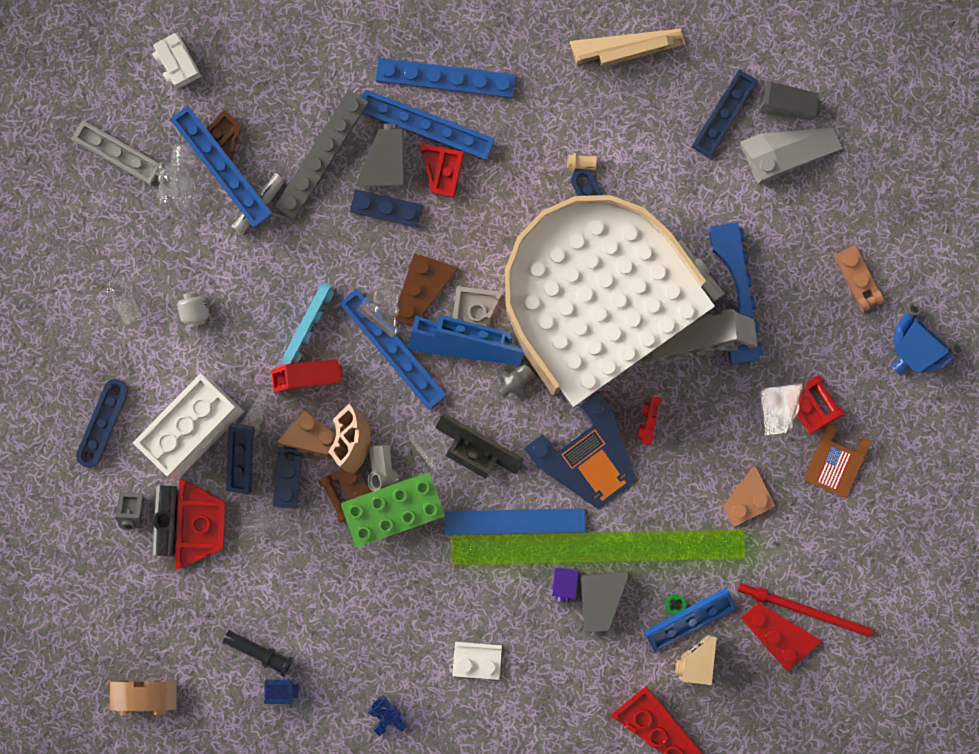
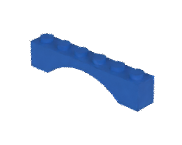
(727, 246)

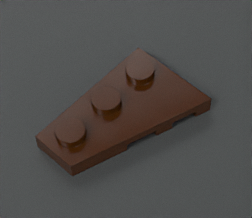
(421, 287)

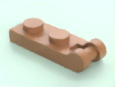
(858, 278)

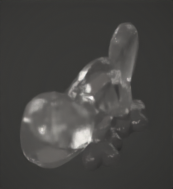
(177, 181)

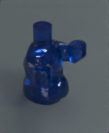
(387, 714)

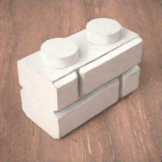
(176, 60)

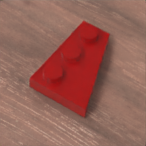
(781, 637)

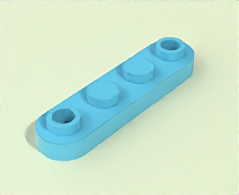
(312, 316)

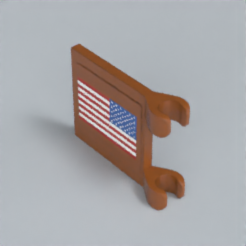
(834, 465)

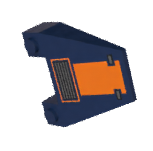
(594, 462)

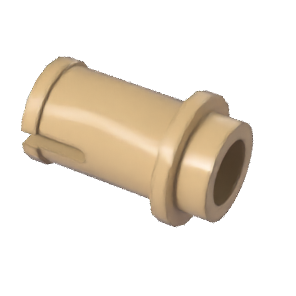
(581, 162)

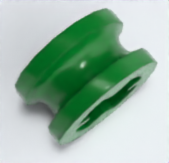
(675, 597)

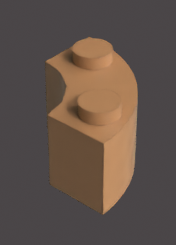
(351, 439)
(143, 696)

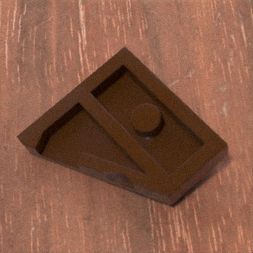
(225, 132)

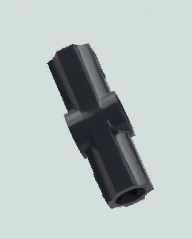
(164, 536)

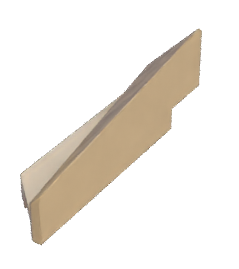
(625, 47)

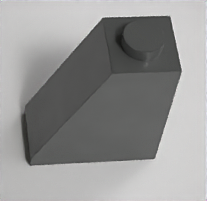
(788, 101)
(385, 159)
(600, 600)

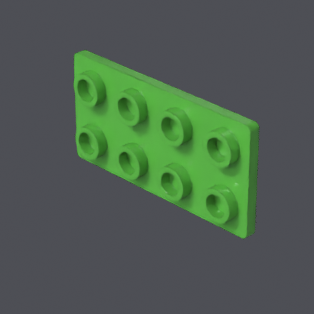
(392, 509)

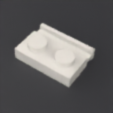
(477, 660)

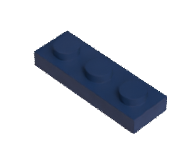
(386, 208)
(240, 458)

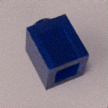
(280, 691)

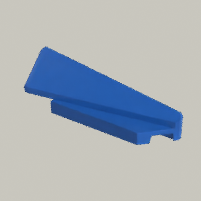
(463, 340)

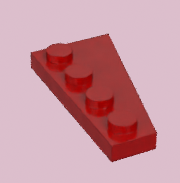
(654, 724)

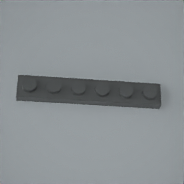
(321, 154)

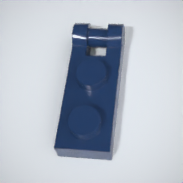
(287, 479)

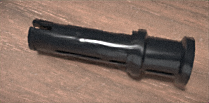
(268, 657)

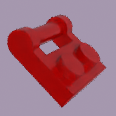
(810, 412)

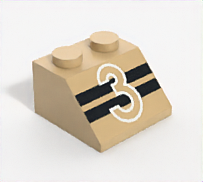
(698, 662)

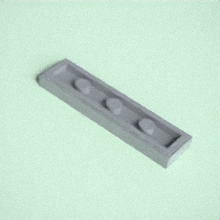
(116, 152)

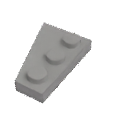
(475, 304)

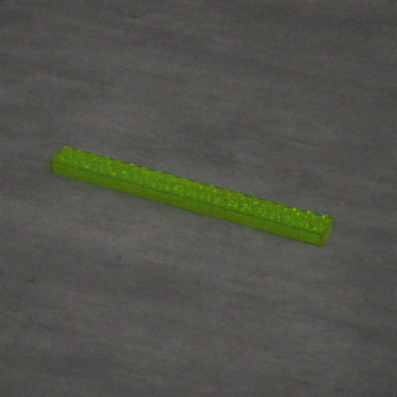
(597, 547)

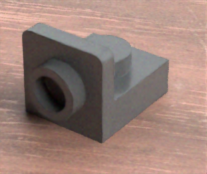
(129, 510)

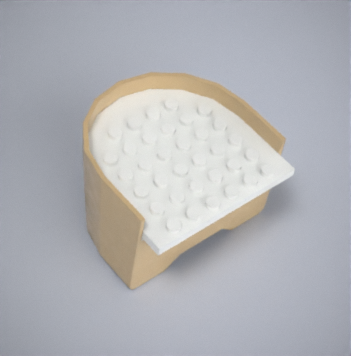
(597, 291)

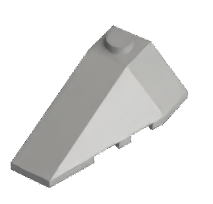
(783, 151)

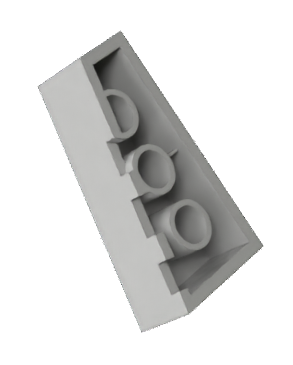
(707, 334)

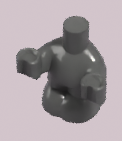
(516, 381)

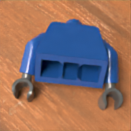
(920, 346)

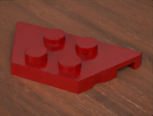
(198, 524)

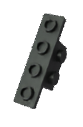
(476, 450)

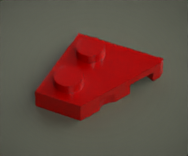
(442, 168)
(650, 411)

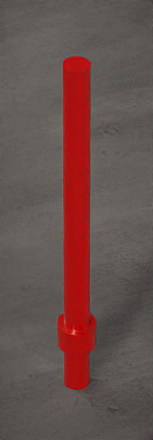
(761, 594)

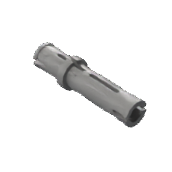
(266, 196)

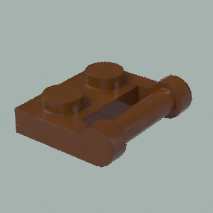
(352, 485)

